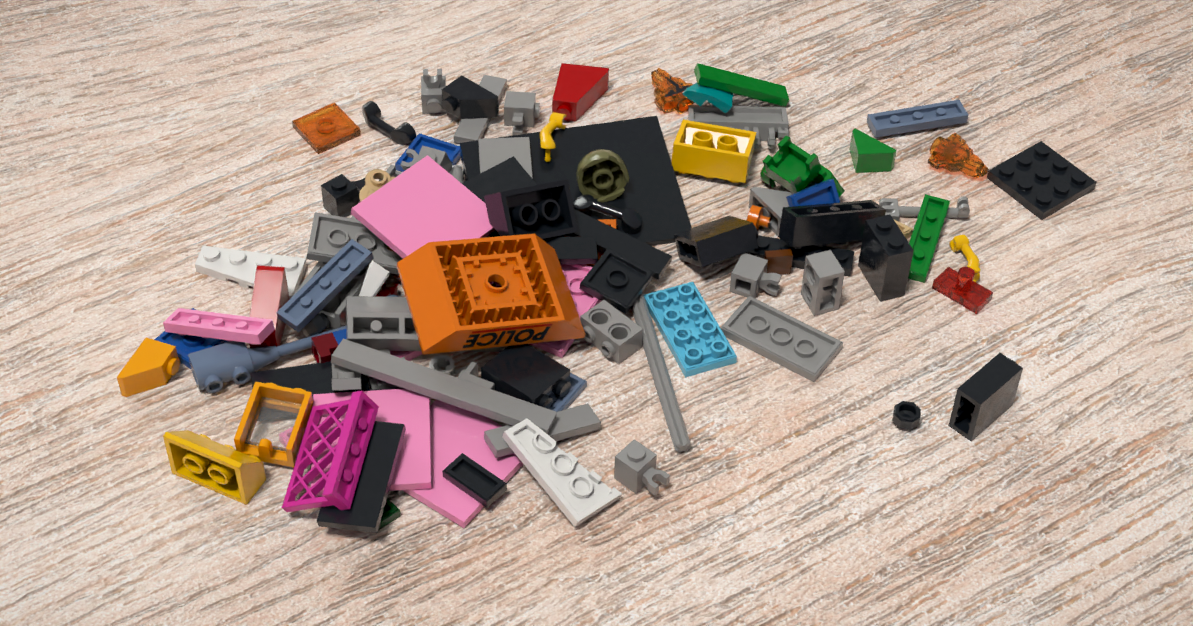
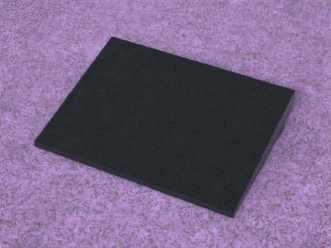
(639, 143)

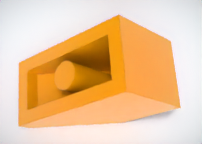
(148, 367)

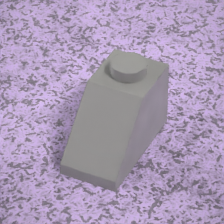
(772, 204)

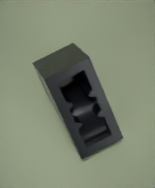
(341, 195)

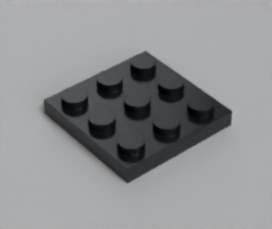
(1041, 180)

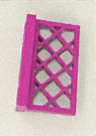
(346, 456)

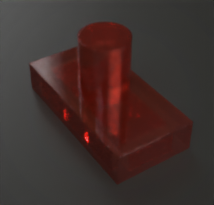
(962, 289)

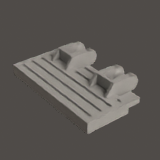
(750, 118)

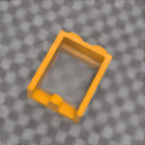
(274, 423)

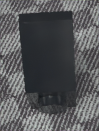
(469, 100)

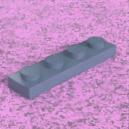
(917, 118)
(324, 285)

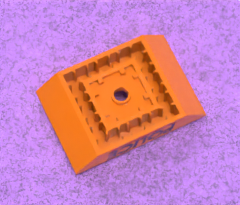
(460, 309)

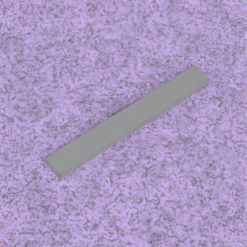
(440, 386)

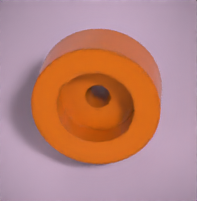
(756, 216)

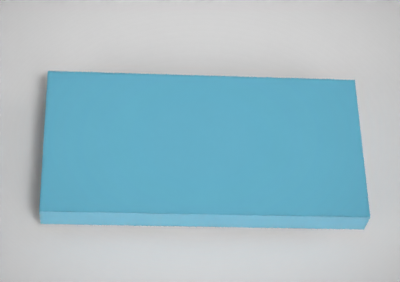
(690, 329)

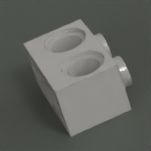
(822, 282)
(611, 332)

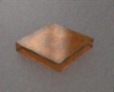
(326, 128)

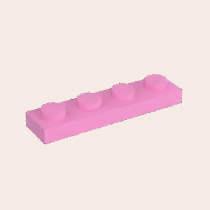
(219, 326)

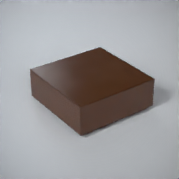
(779, 261)

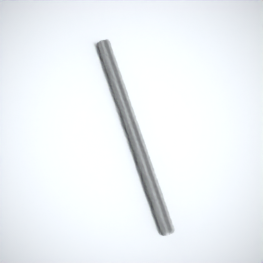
(661, 376)

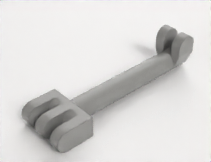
(892, 208)

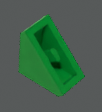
(870, 154)

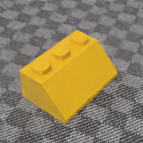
(713, 151)
(214, 465)

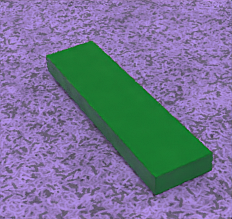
(741, 85)
(926, 235)

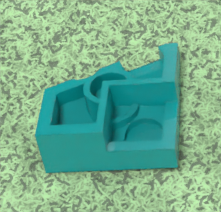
(718, 98)

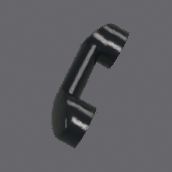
(402, 134)
(631, 219)

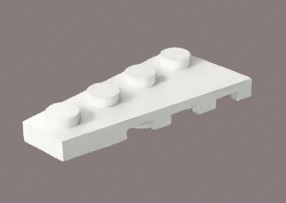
(242, 266)
(567, 482)

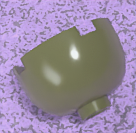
(602, 175)

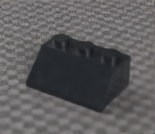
(533, 210)

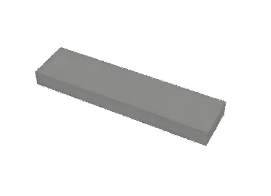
(475, 128)
(567, 424)

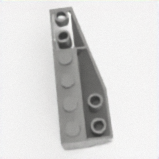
(385, 324)

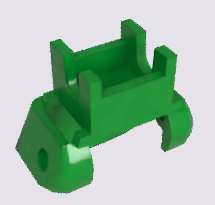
(795, 168)

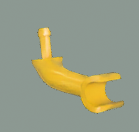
(546, 139)
(961, 243)

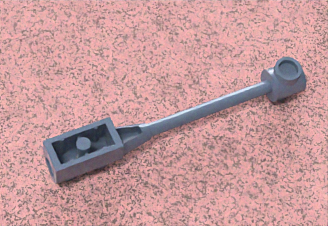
(236, 362)

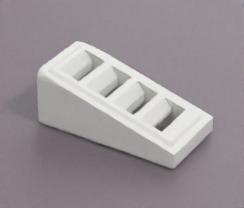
(373, 280)

